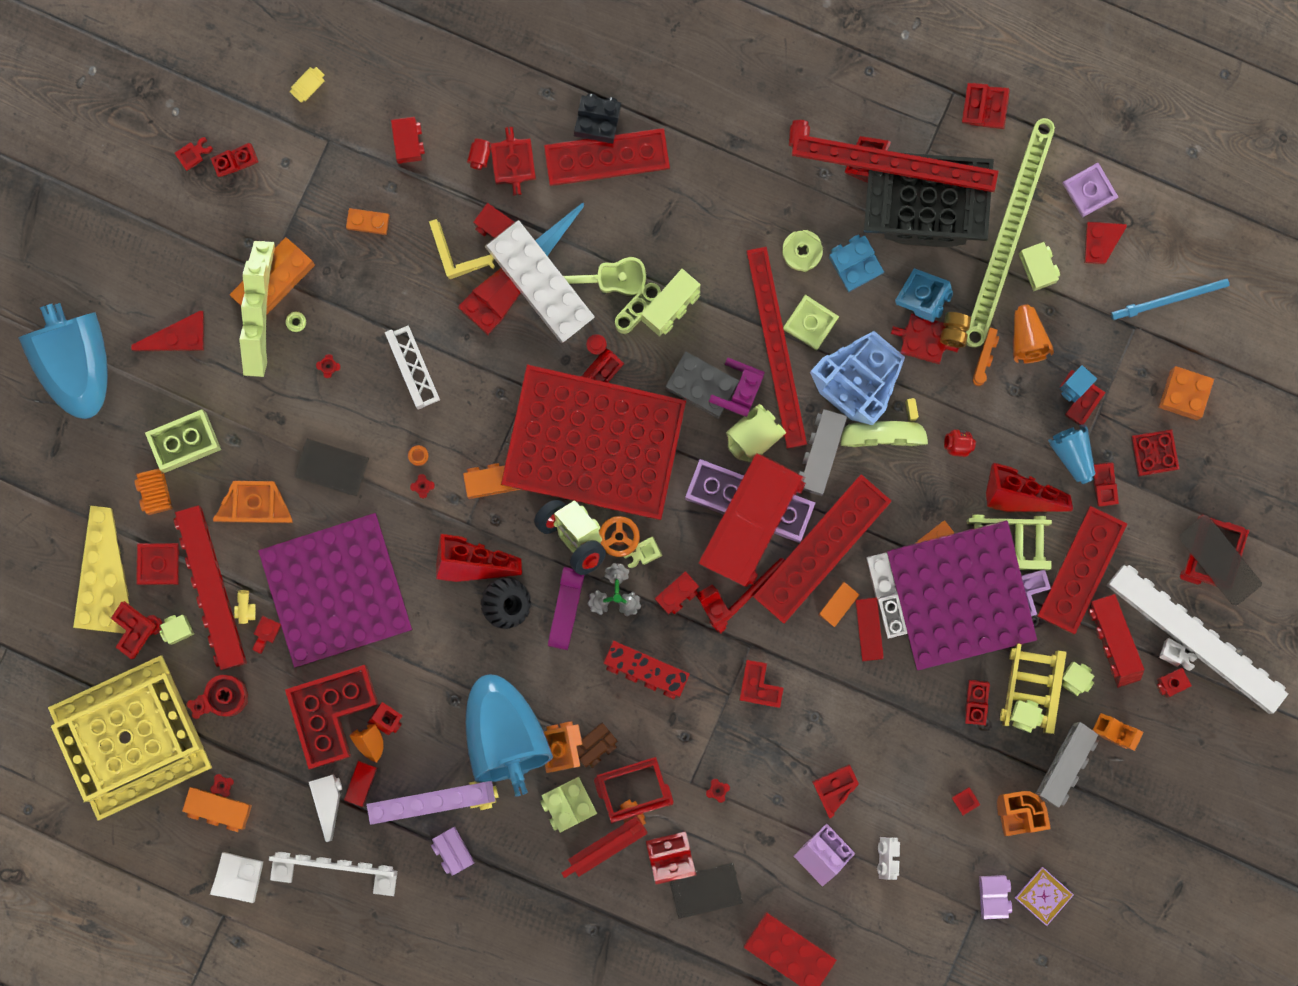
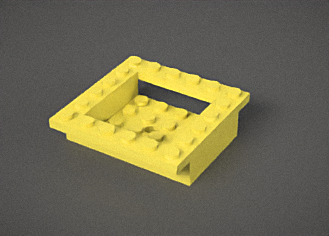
(160, 730)

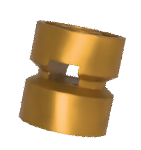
(955, 331)

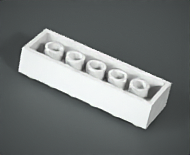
(539, 281)

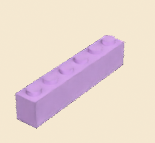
(431, 802)

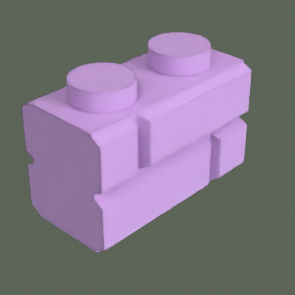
(453, 851)

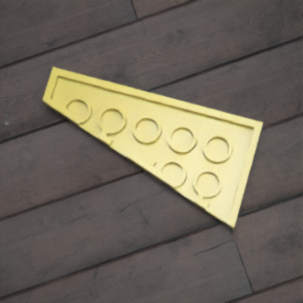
(102, 575)

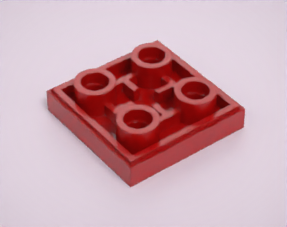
(1155, 452)

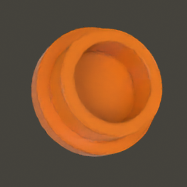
(418, 455)

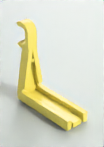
(462, 268)

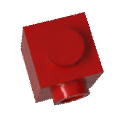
(1173, 683)

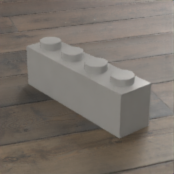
(823, 451)

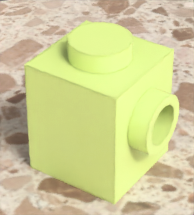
(176, 629)

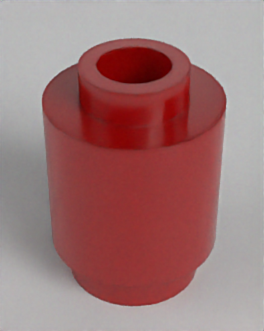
(798, 127)
(479, 154)

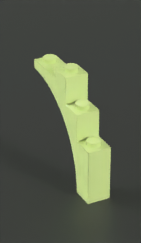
(254, 308)

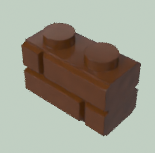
(596, 744)

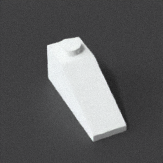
(326, 799)

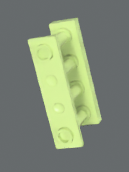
(1038, 562)

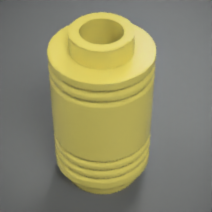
(307, 84)

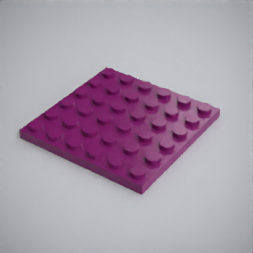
(335, 590)
(962, 595)

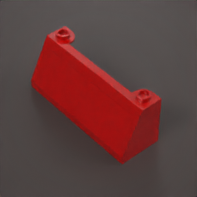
(751, 519)

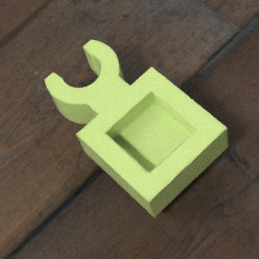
(646, 552)

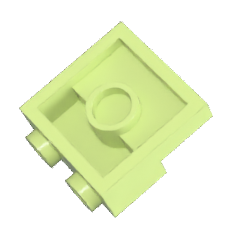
(568, 805)

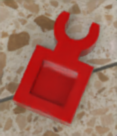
(190, 154)

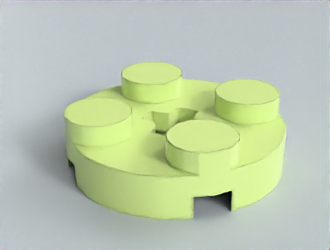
(800, 239)

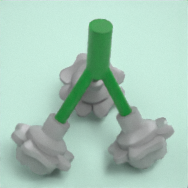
(628, 603)

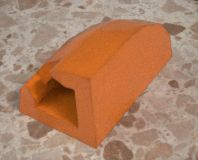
(369, 742)

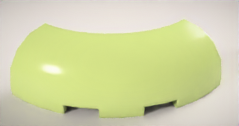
(884, 432)

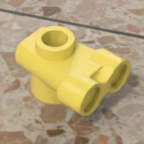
(244, 610)

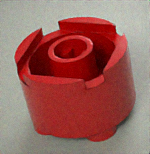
(215, 690)

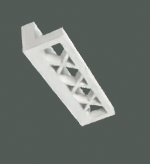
(403, 365)

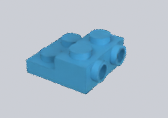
(855, 262)
(925, 295)

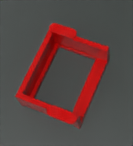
(1196, 578)
(666, 800)

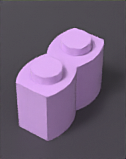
(994, 897)

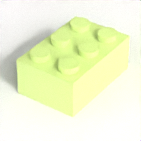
(671, 303)
(183, 441)

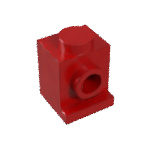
(388, 713)

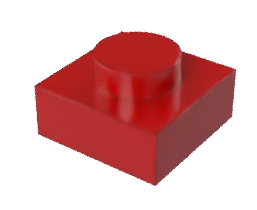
(965, 801)

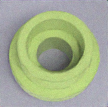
(289, 321)

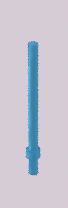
(1133, 310)

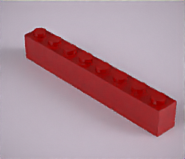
(210, 587)

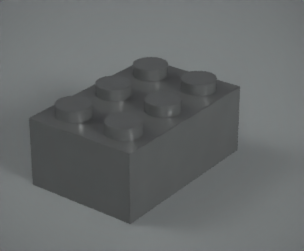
(697, 381)

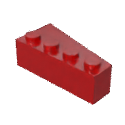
(1116, 640)

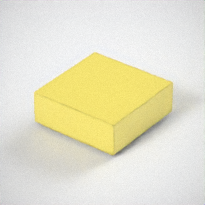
(911, 409)

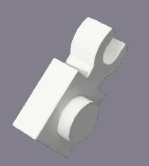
(1175, 654)

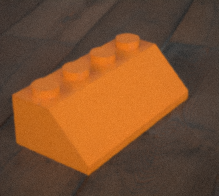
(287, 269)

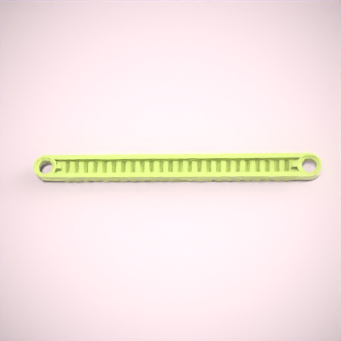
(1009, 232)

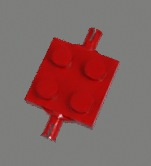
(513, 161)
(922, 339)

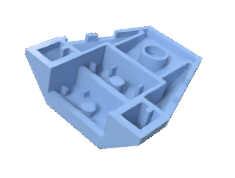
(859, 377)

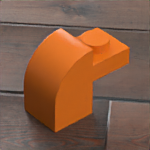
(1117, 732)

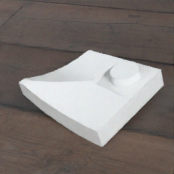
(237, 877)

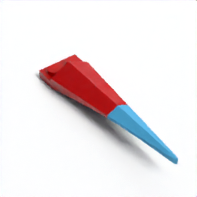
(497, 294)

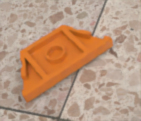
(253, 504)

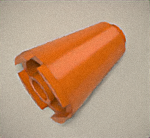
(1030, 337)

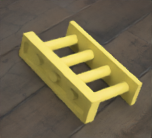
(1053, 681)

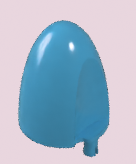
(69, 361)
(503, 733)

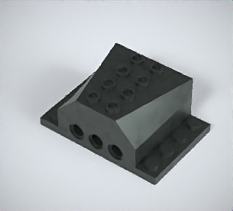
(925, 210)

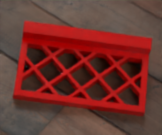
(606, 847)

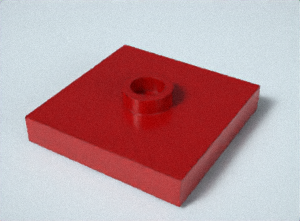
(158, 564)

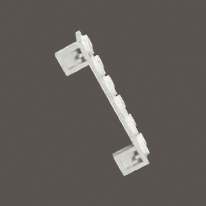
(284, 865)

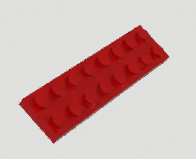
(822, 549)

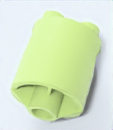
(754, 434)

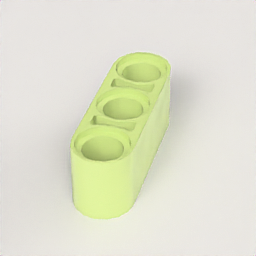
(629, 314)

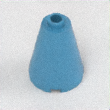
(1075, 452)

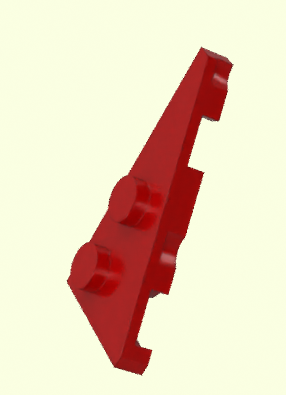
(180, 336)

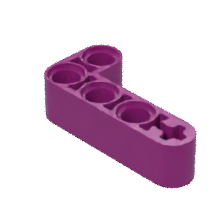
(565, 609)

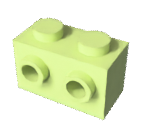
(1039, 266)

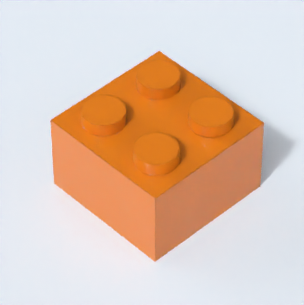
(1186, 393)

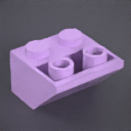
(824, 855)

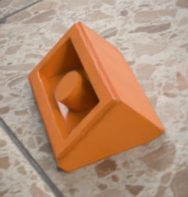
(839, 604)

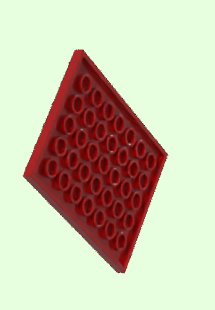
(593, 442)

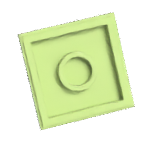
(810, 322)

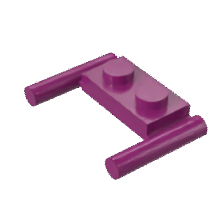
(745, 391)

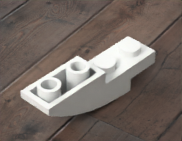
(886, 595)

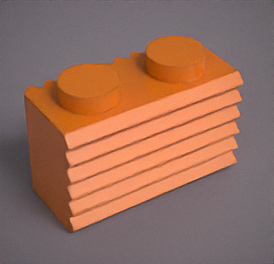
(153, 492)

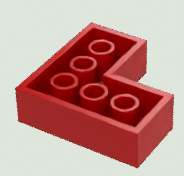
(318, 708)

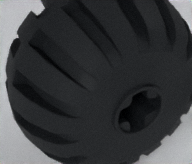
(517, 603)

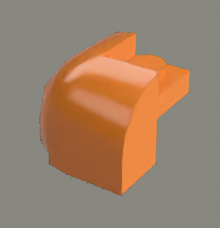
(1022, 813)

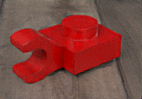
(266, 631)

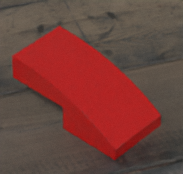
(1105, 484)

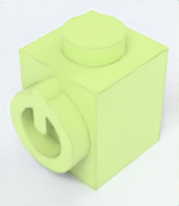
(1077, 678)
(1026, 715)

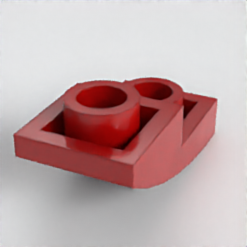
(234, 160)
(977, 702)

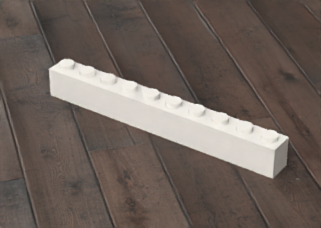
(1197, 639)

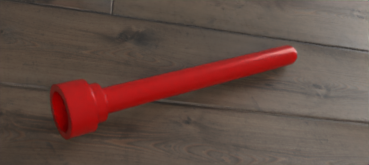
(749, 593)

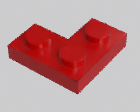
(1084, 406)
(137, 629)
(753, 688)

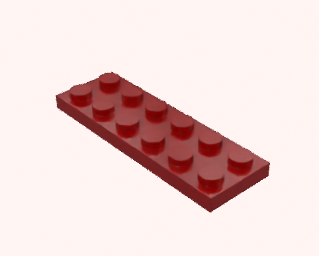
(599, 160)
(1082, 570)

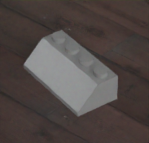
(1066, 764)

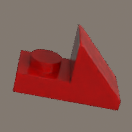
(713, 605)

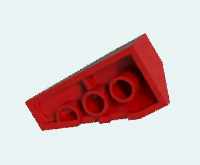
(1017, 493)
(465, 561)

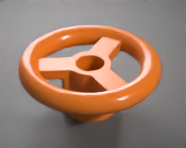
(619, 520)

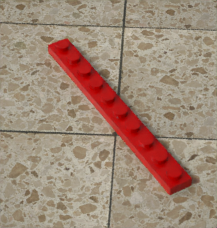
(895, 163)
(776, 347)

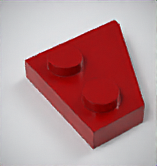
(1101, 241)
(835, 788)

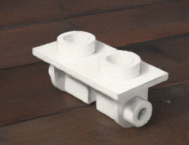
(887, 850)

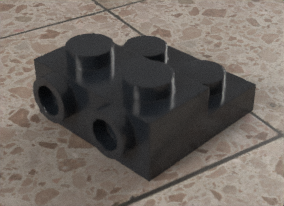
(597, 118)

